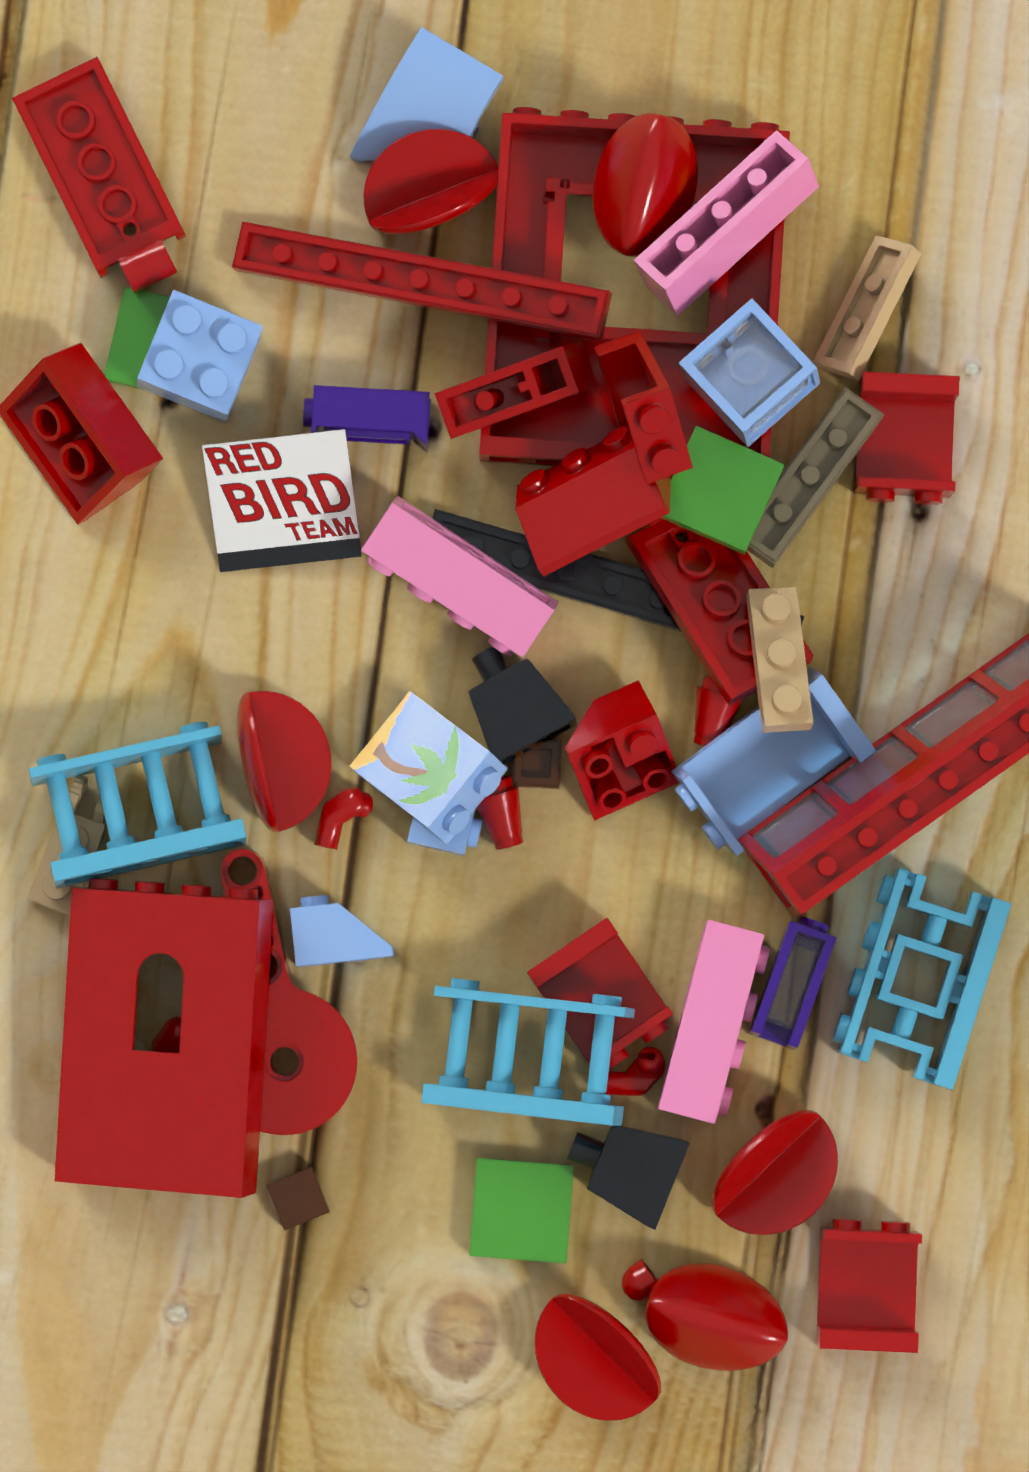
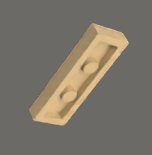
(867, 307)
(779, 659)

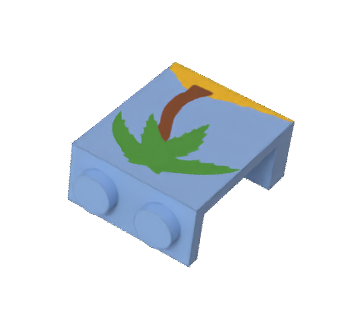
(429, 767)

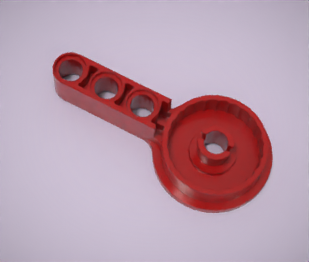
(301, 1023)

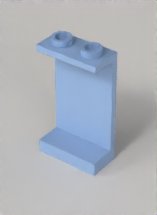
(753, 774)

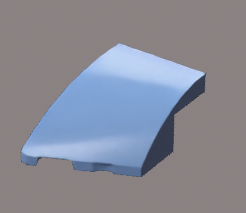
(428, 90)

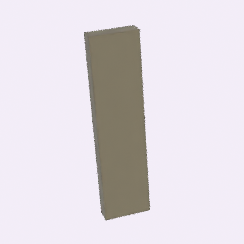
(813, 474)

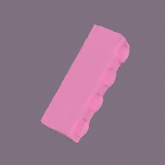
(727, 223)
(459, 577)
(711, 1022)

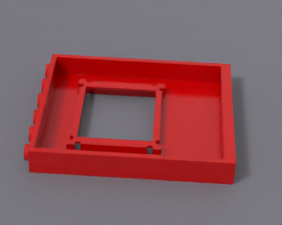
(538, 167)

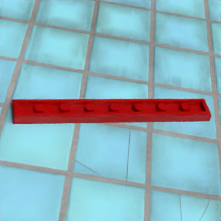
(422, 281)

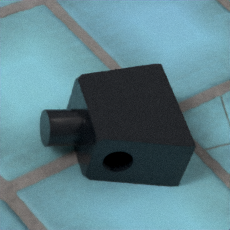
(516, 706)
(631, 1169)

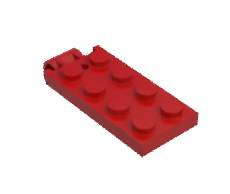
(101, 173)
(706, 596)

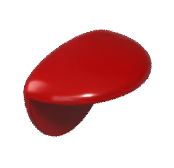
(427, 181)
(644, 182)
(282, 757)
(778, 1176)
(715, 1318)
(593, 1360)

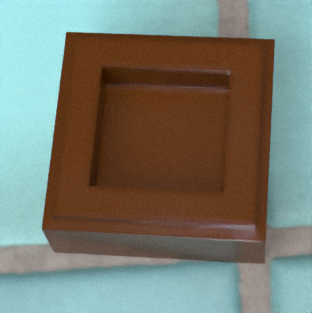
(538, 767)
(298, 1198)

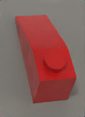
(516, 389)

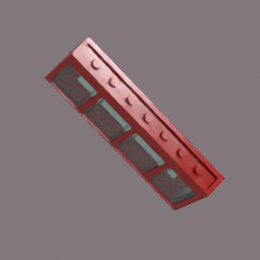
(900, 788)

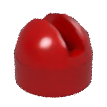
(638, 1281)

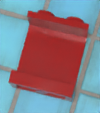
(644, 405)
(914, 440)
(602, 966)
(867, 1287)

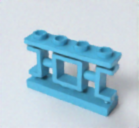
(961, 990)

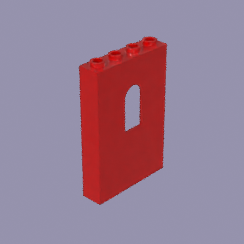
(156, 1115)

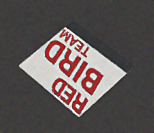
(282, 500)

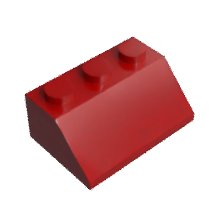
(79, 432)
(588, 501)

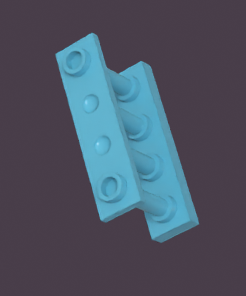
(122, 850)
(546, 1098)

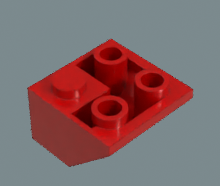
(620, 751)

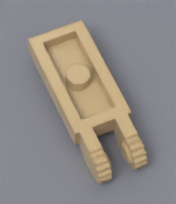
(91, 836)

